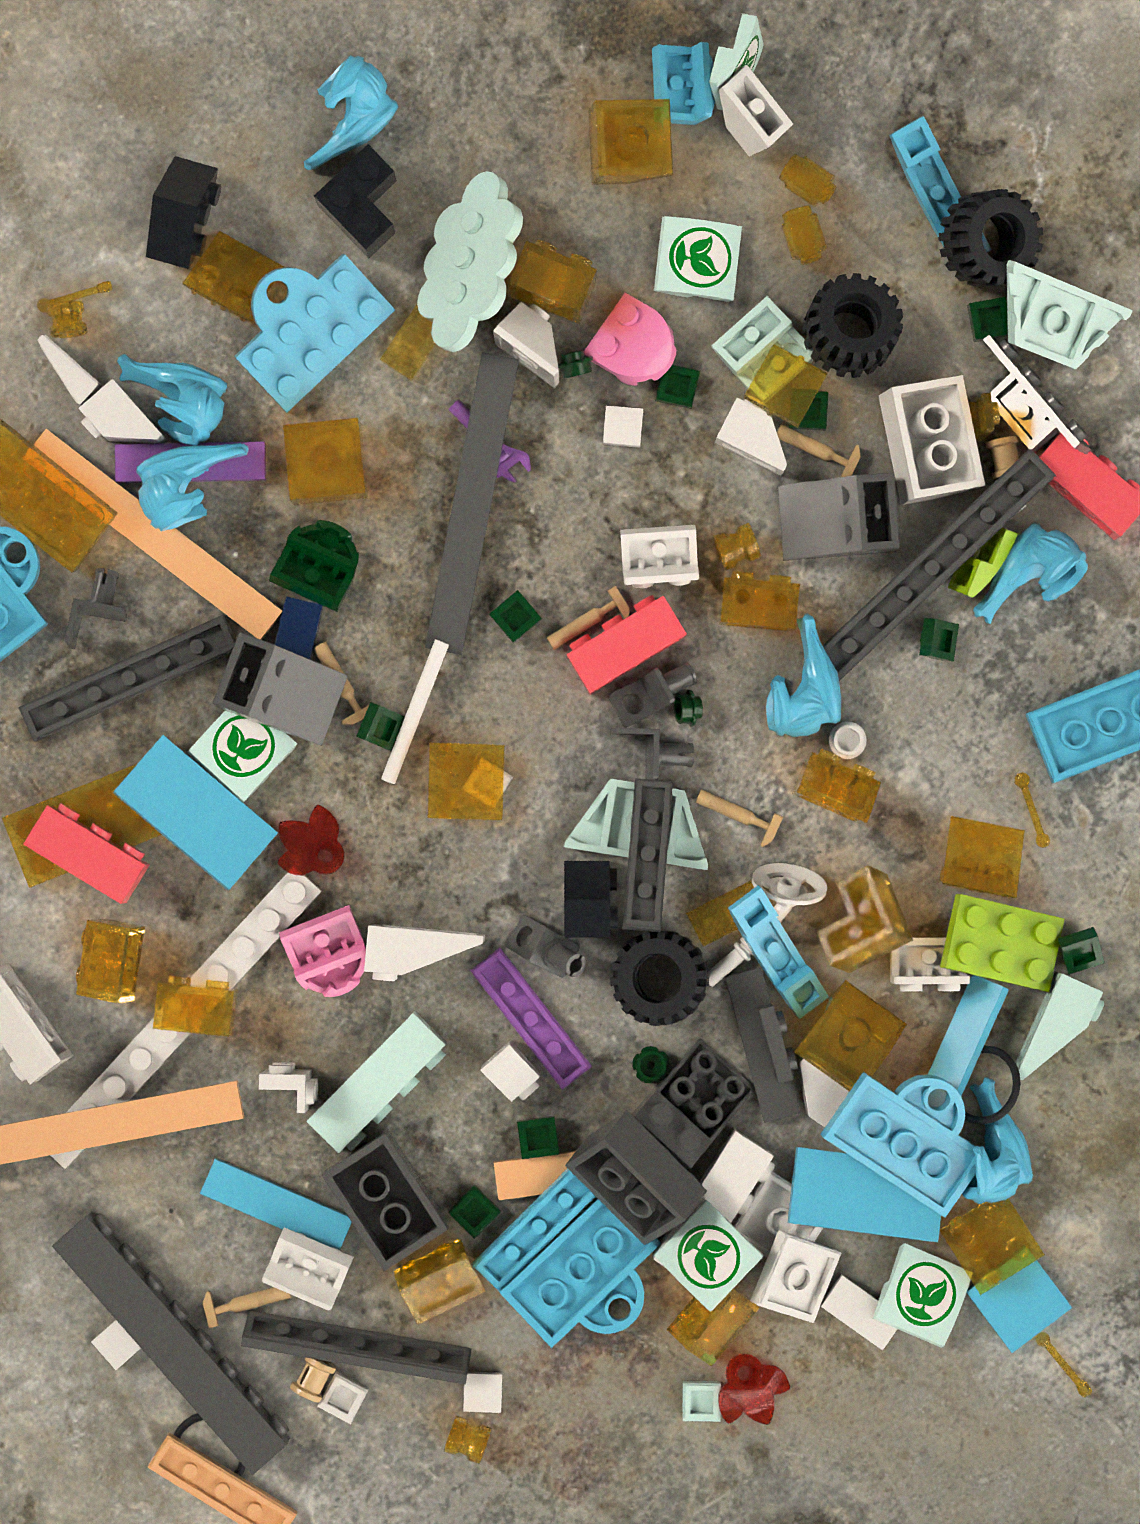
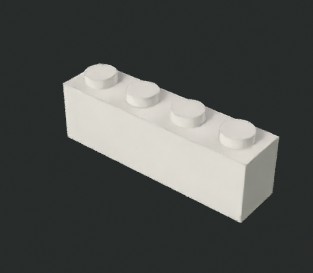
(732, 1177)

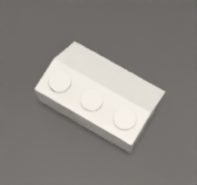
(931, 439)
(27, 1031)

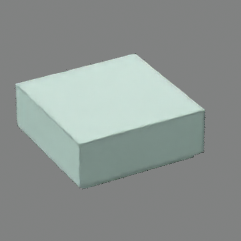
(701, 1401)

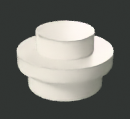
(847, 740)

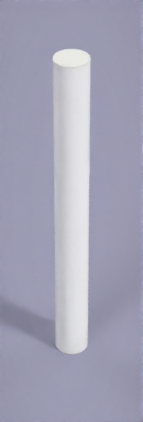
(415, 711)

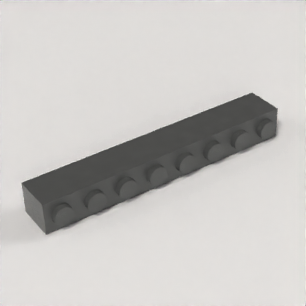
(172, 1342)

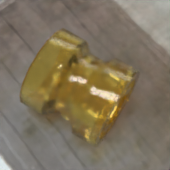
(737, 546)
(467, 1439)

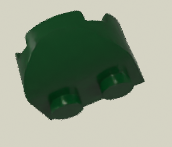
(317, 563)

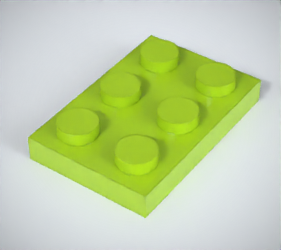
(1002, 942)

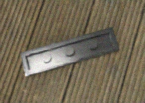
(647, 855)

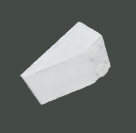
(404, 949)

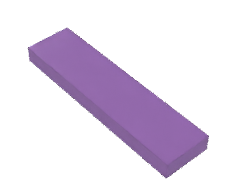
(244, 468)
(531, 1018)

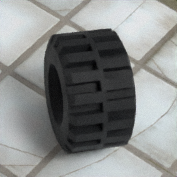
(964, 231)
(869, 303)
(627, 984)

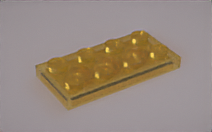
(48, 502)
(95, 805)

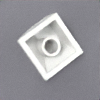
(529, 337)

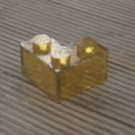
(872, 924)

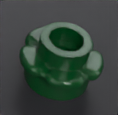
(575, 364)
(687, 708)
(660, 1060)

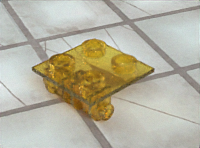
(229, 275)
(465, 781)
(983, 857)
(991, 1243)

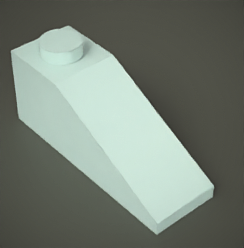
(1059, 1020)

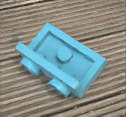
(684, 78)

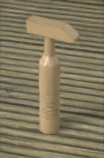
(819, 449)
(588, 619)
(327, 659)
(740, 814)
(241, 1303)

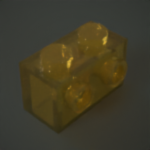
(759, 602)
(109, 960)
(195, 1007)
(710, 1333)

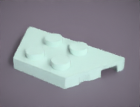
(1056, 316)
(608, 826)

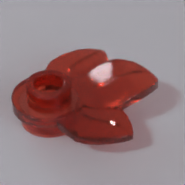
(307, 840)
(753, 1394)

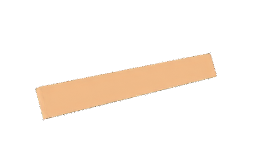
(169, 546)
(120, 1122)

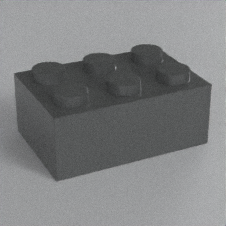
(636, 1178)
(386, 1200)

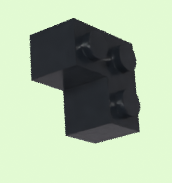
(350, 200)
(180, 210)
(588, 899)

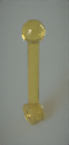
(100, 288)
(1022, 780)
(1083, 1387)

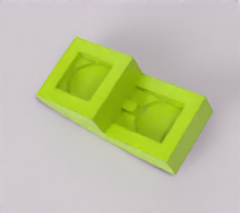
(983, 566)

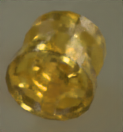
(67, 319)

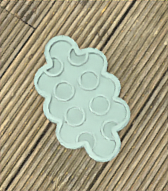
(470, 261)

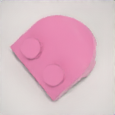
(633, 343)
(327, 952)

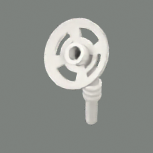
(786, 892)

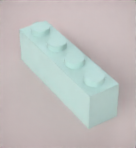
(377, 1082)

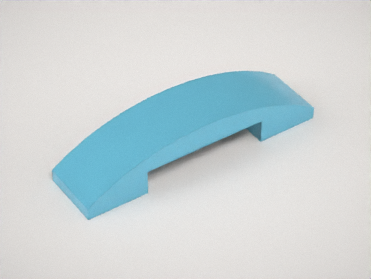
(927, 172)
(776, 952)

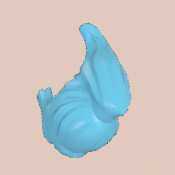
(366, 108)
(191, 393)
(167, 477)
(1035, 555)
(817, 696)
(1007, 1150)

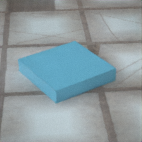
(1021, 1305)

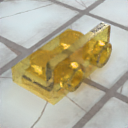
(438, 1281)

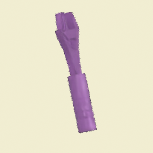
(509, 455)

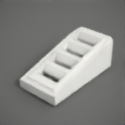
(75, 378)

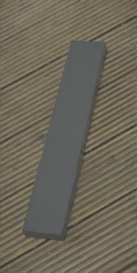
(128, 678)
(356, 1347)

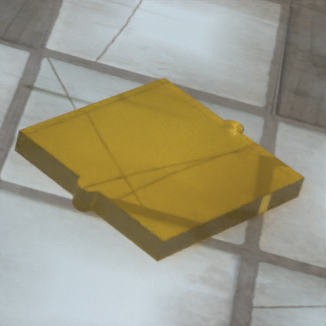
(785, 385)

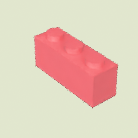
(1093, 486)
(625, 643)
(87, 852)

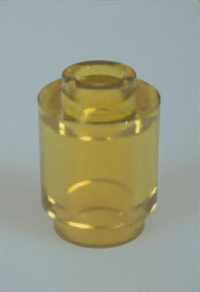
(808, 180)
(803, 235)

